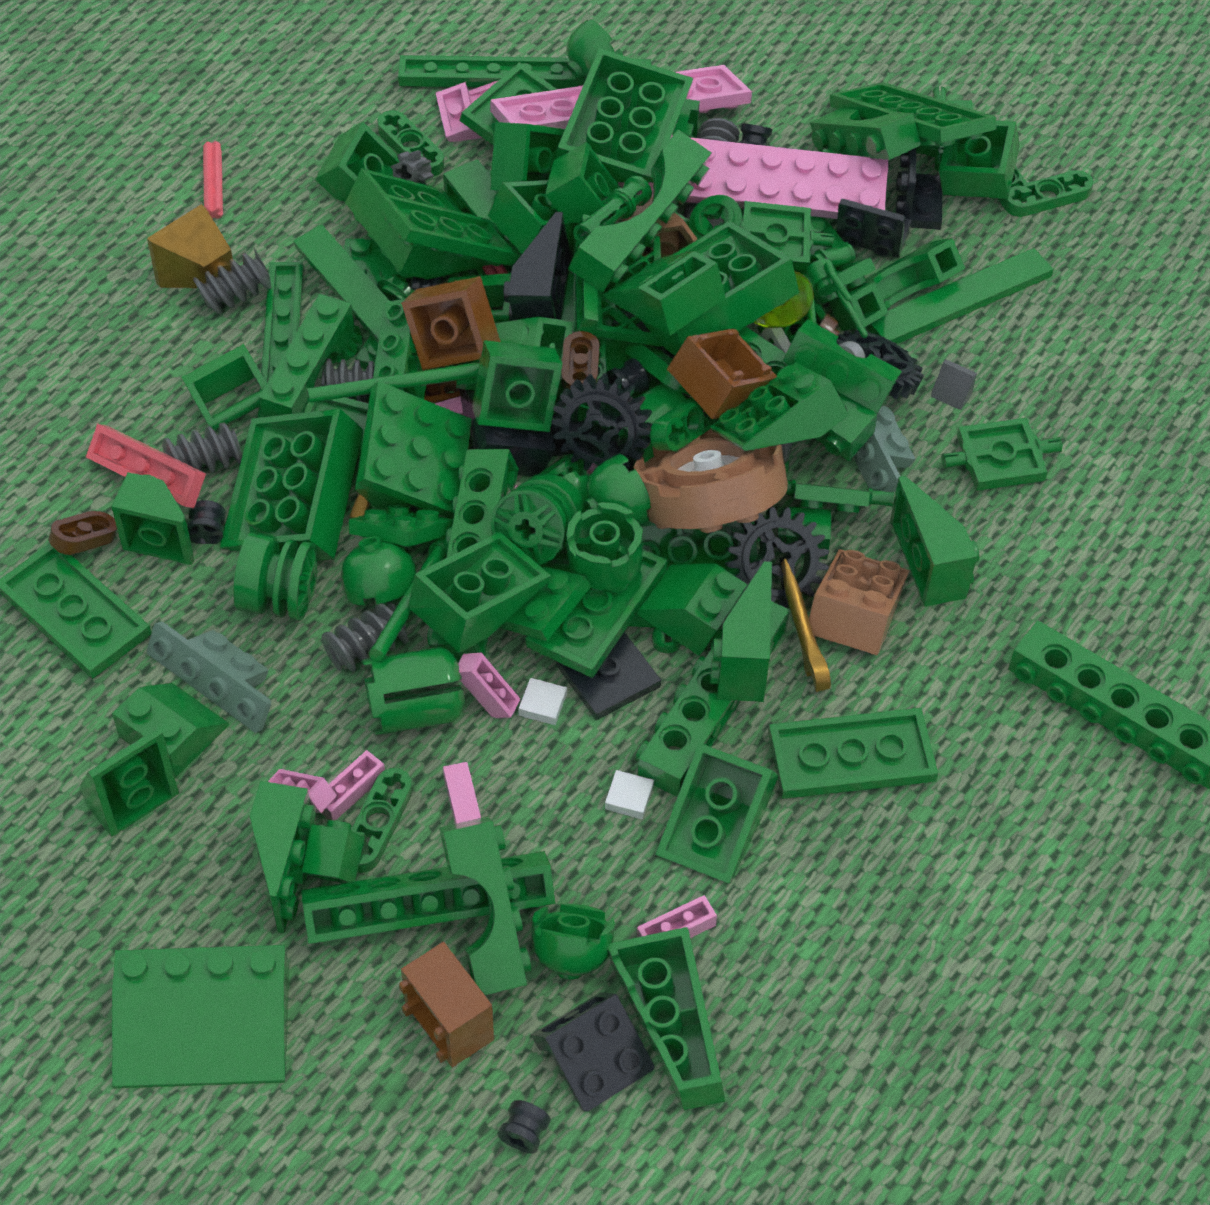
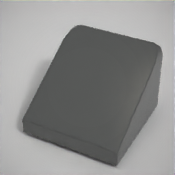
(954, 384)

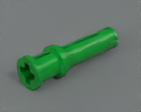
(619, 205)

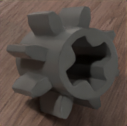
(412, 167)

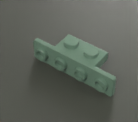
(884, 453)
(215, 670)

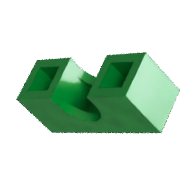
(859, 378)

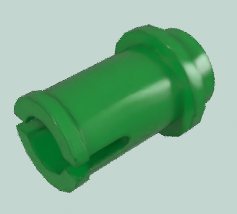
(838, 255)

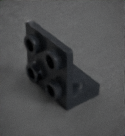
(920, 195)
(872, 228)
(596, 1049)

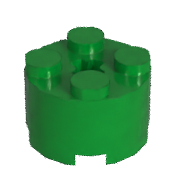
(605, 546)

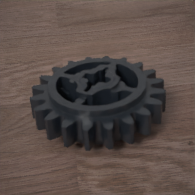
(892, 354)
(607, 414)
(792, 551)

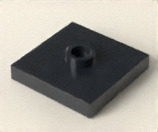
(617, 682)

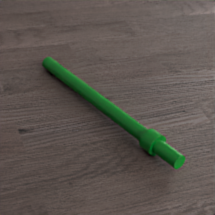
(397, 381)
(438, 552)

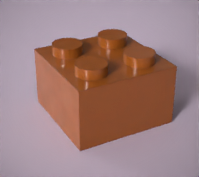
(450, 322)

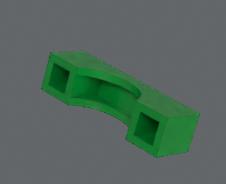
(873, 138)
(909, 274)
(320, 334)
(495, 957)

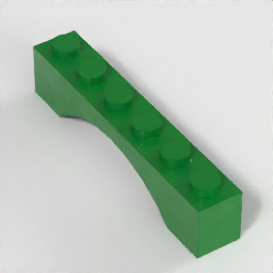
(610, 247)

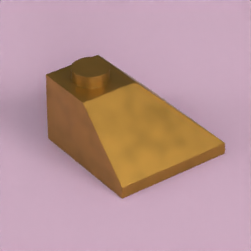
(188, 250)

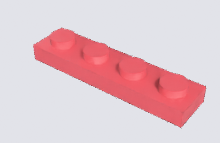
(127, 455)

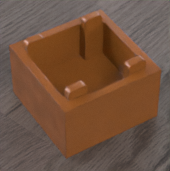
(719, 370)
(447, 1004)

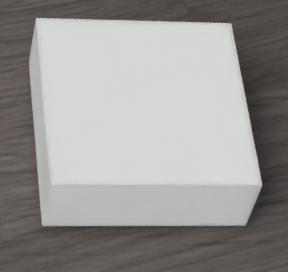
(542, 701)
(629, 794)

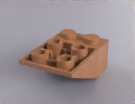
(857, 601)

